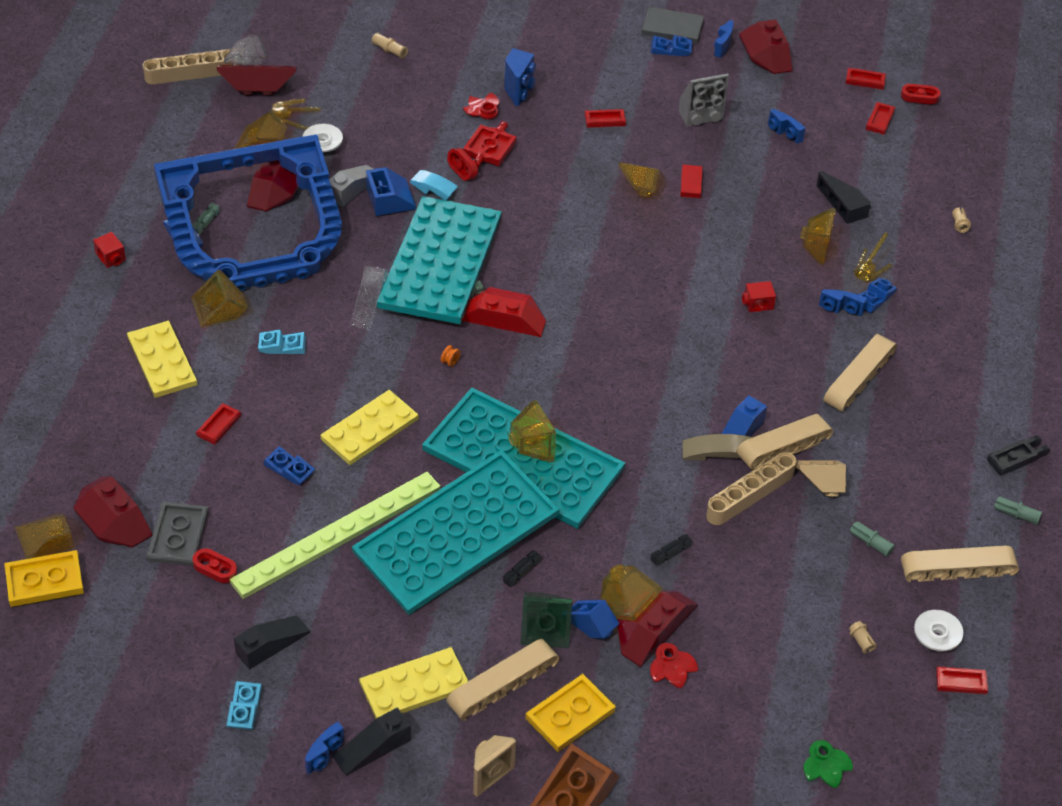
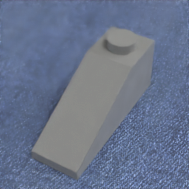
(348, 184)

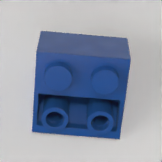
(519, 75)
(388, 191)

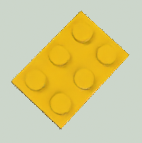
(43, 578)
(570, 712)

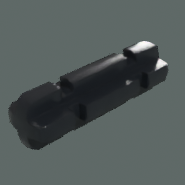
(671, 549)
(521, 568)

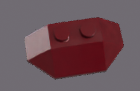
(767, 46)
(256, 77)
(271, 186)
(111, 513)
(653, 625)

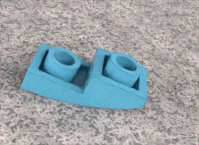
(429, 181)
(276, 343)
(244, 705)

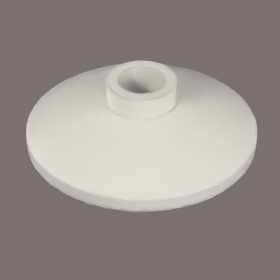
(328, 135)
(938, 622)

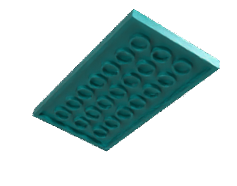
(439, 260)
(480, 429)
(455, 531)

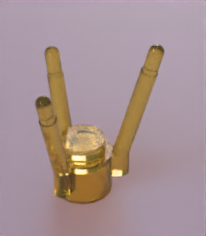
(282, 110)
(866, 269)

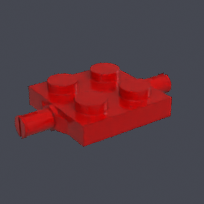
(490, 144)

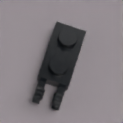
(1017, 455)

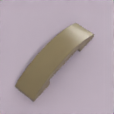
(712, 446)

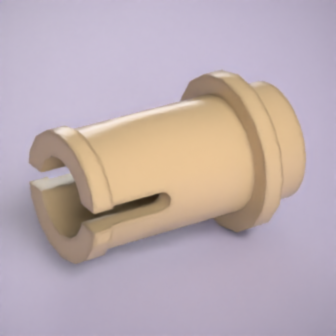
(961, 224)
(863, 638)

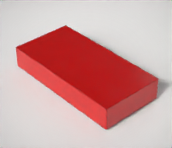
(865, 78)
(605, 118)
(880, 118)
(691, 181)
(218, 423)
(961, 680)

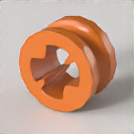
(450, 356)

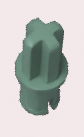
(1018, 510)
(872, 539)

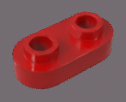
(920, 93)
(462, 164)
(216, 565)

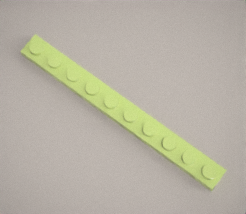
(334, 535)

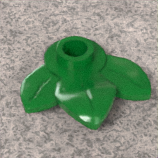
(828, 766)

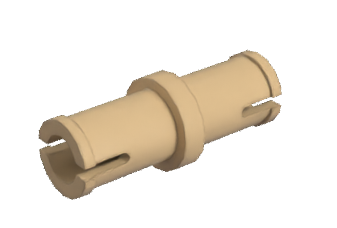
(389, 45)

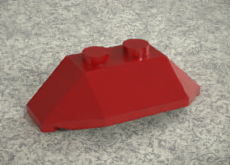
(505, 311)

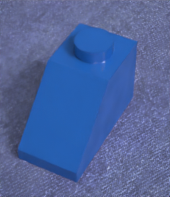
(746, 417)
(593, 618)

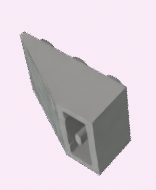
(704, 100)

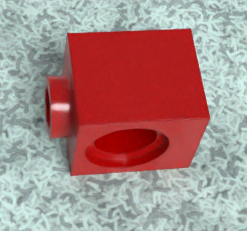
(109, 250)
(759, 296)

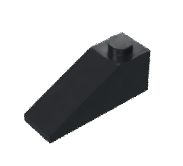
(844, 198)
(268, 639)
(374, 741)

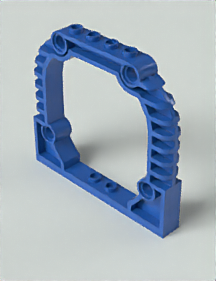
(299, 155)

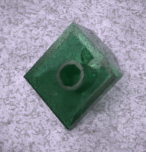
(546, 618)

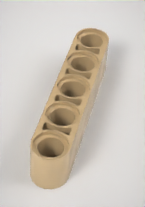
(184, 67)
(860, 370)
(788, 438)
(751, 488)
(959, 562)
(502, 678)

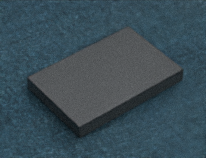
(670, 23)
(177, 533)

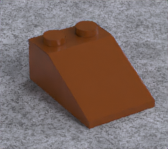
(577, 781)

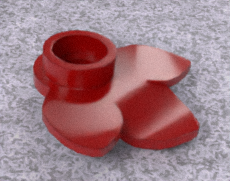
(484, 108)
(674, 667)

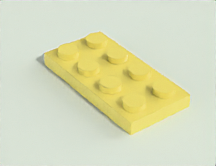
(162, 359)
(369, 427)
(413, 683)

